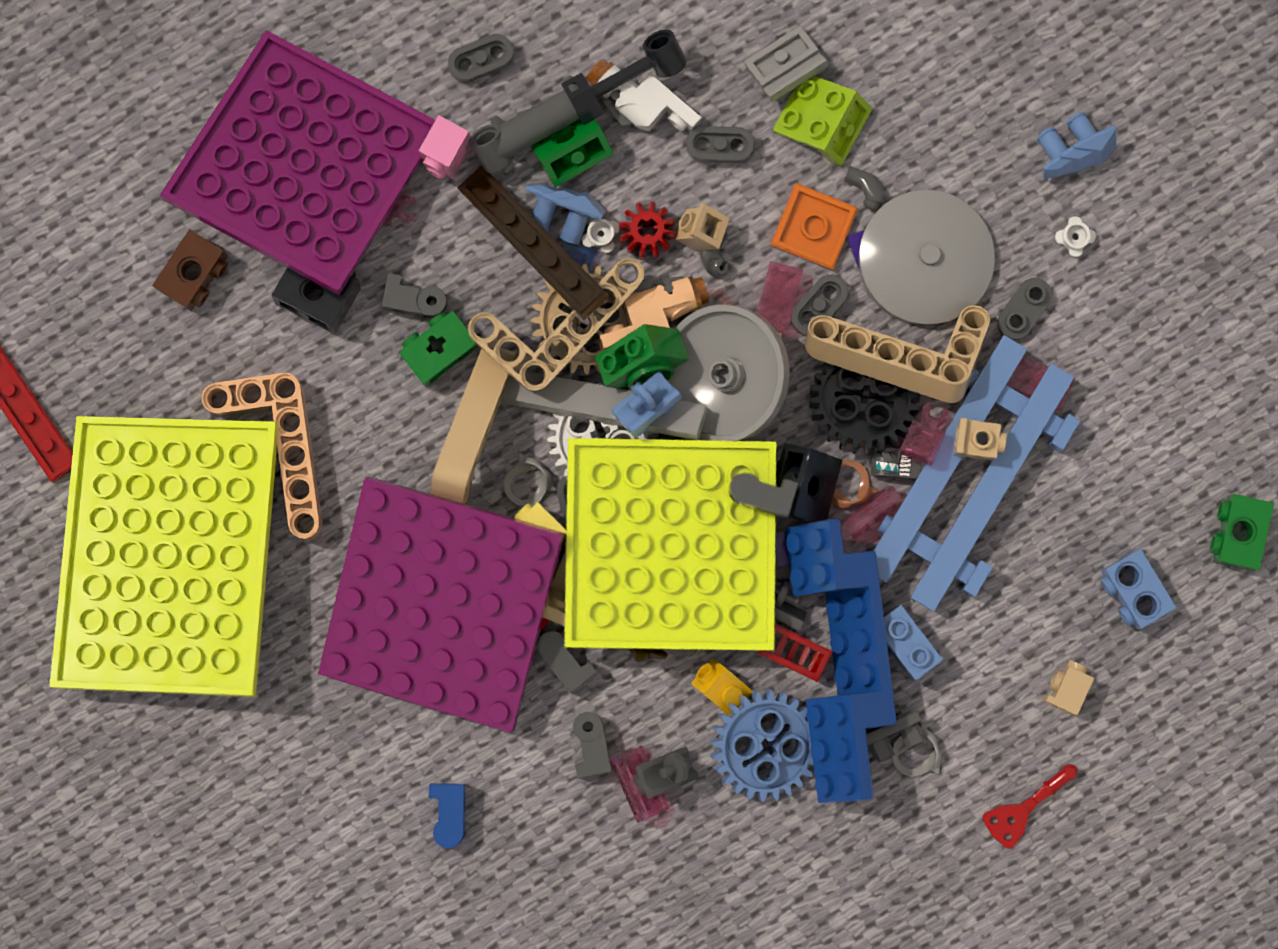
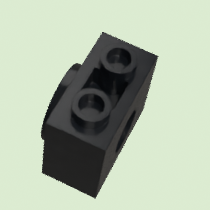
(325, 312)
(816, 481)

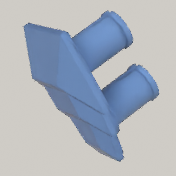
(1089, 151)
(580, 207)

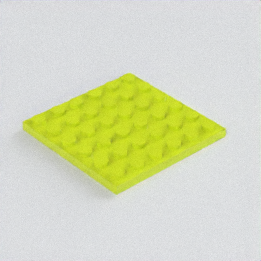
(664, 549)

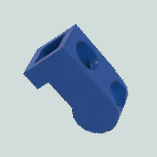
(451, 813)

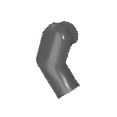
(870, 185)
(714, 261)

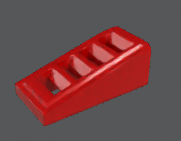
(817, 662)

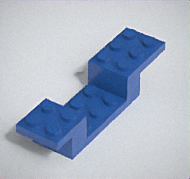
(858, 658)

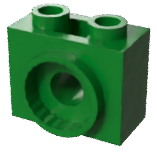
(641, 356)

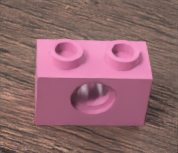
(445, 148)

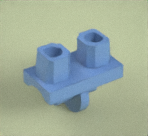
(646, 404)

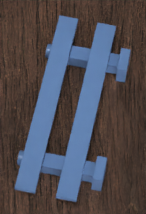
(1033, 417)

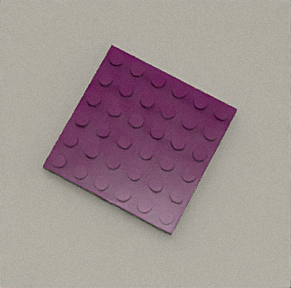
(300, 162)
(440, 603)

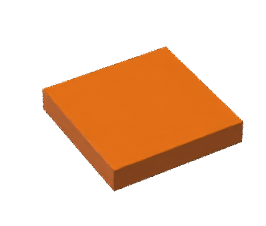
(814, 226)

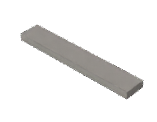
(595, 404)

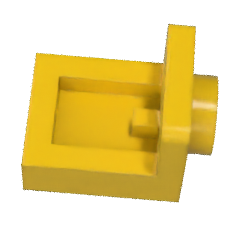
(720, 685)

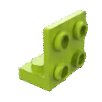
(824, 118)

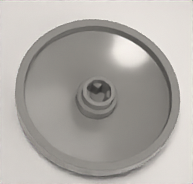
(926, 257)
(733, 369)

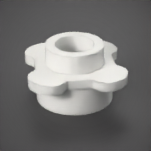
(1085, 236)
(605, 242)

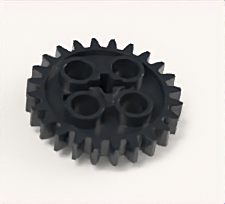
(859, 428)

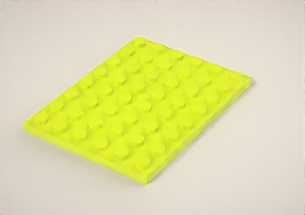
(165, 556)

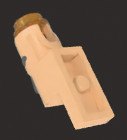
(656, 303)

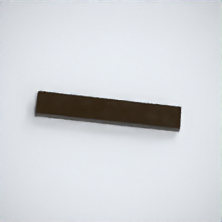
(533, 242)

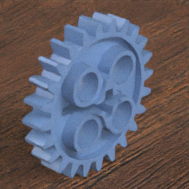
(746, 721)

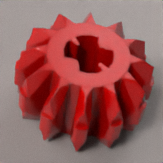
(646, 218)

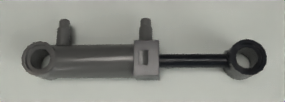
(502, 140)

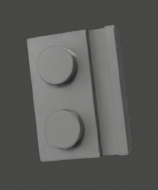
(786, 63)

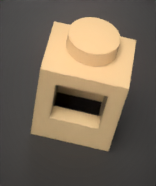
(694, 225)
(966, 443)
(1069, 688)

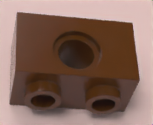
(191, 251)

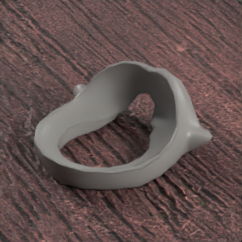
(524, 465)
(931, 764)

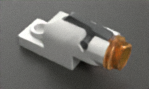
(643, 103)

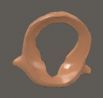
(866, 491)

